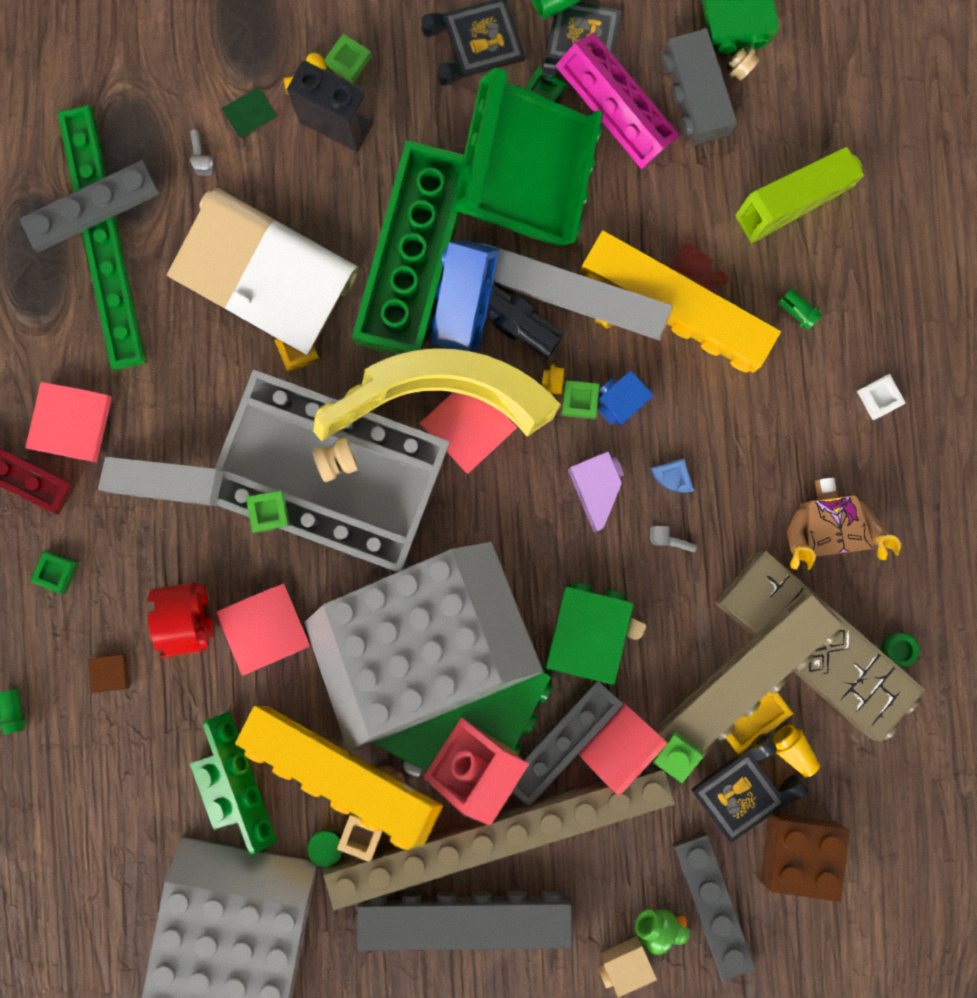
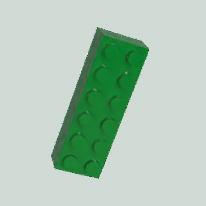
(409, 252)

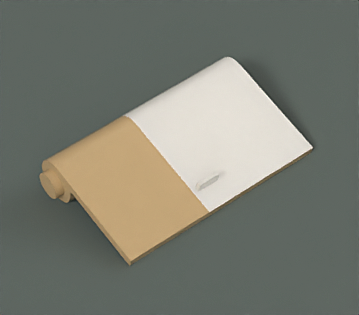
(262, 270)

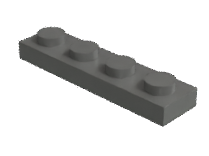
(89, 206)
(566, 741)
(714, 906)

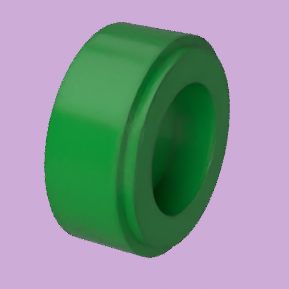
(901, 649)
(323, 848)

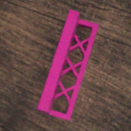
(595, 84)

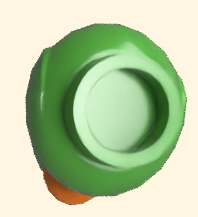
(661, 930)

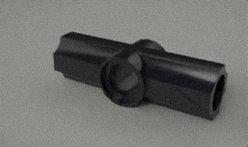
(519, 321)

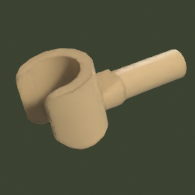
(635, 629)

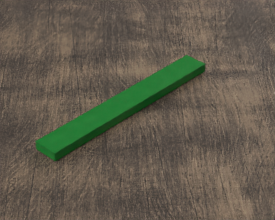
(103, 244)

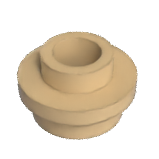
(743, 63)

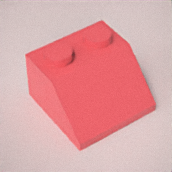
(475, 772)

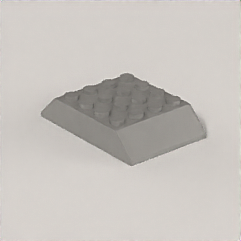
(358, 513)
(420, 644)
(229, 923)

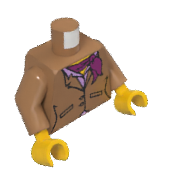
(835, 527)

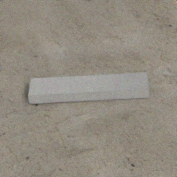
(161, 481)

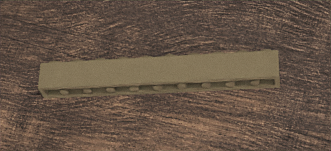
(509, 834)

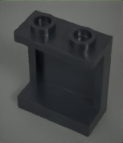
(329, 105)

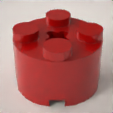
(180, 619)

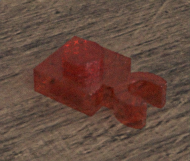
(695, 267)

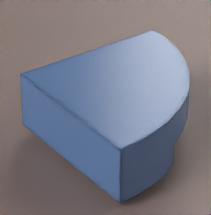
(673, 476)

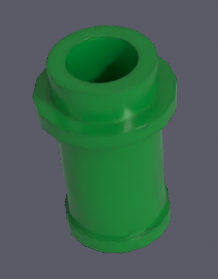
(800, 309)
(11, 712)

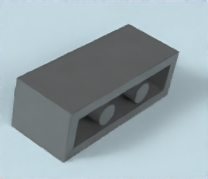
(698, 87)

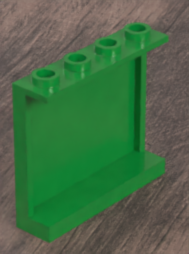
(526, 162)
(500, 715)

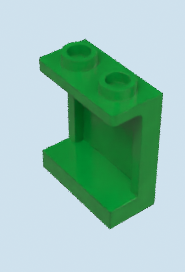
(740, 24)
(589, 633)

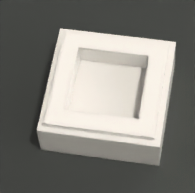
(881, 397)

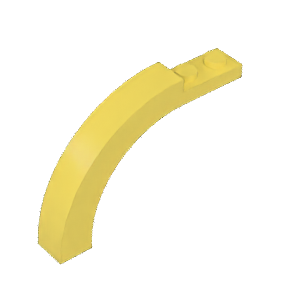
(442, 370)

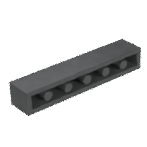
(465, 921)

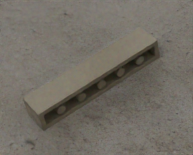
(753, 672)

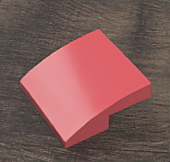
(68, 422)
(470, 427)
(262, 629)
(622, 749)

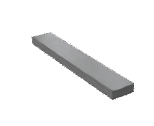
(582, 294)

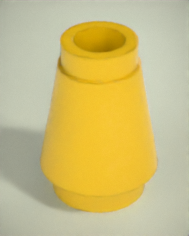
(796, 750)

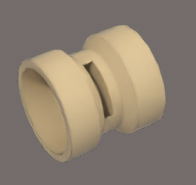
(327, 463)

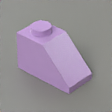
(597, 487)

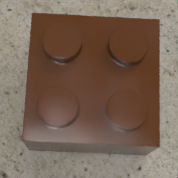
(805, 857)

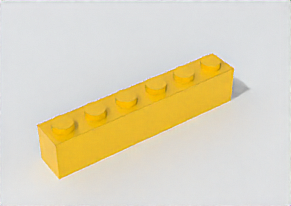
(695, 311)
(339, 776)

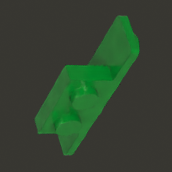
(230, 787)

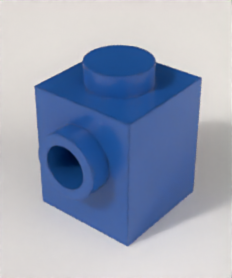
(622, 398)

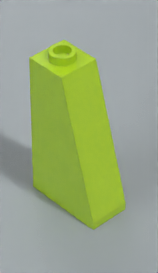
(798, 193)

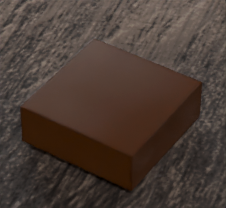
(108, 673)

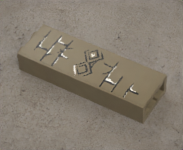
(847, 672)

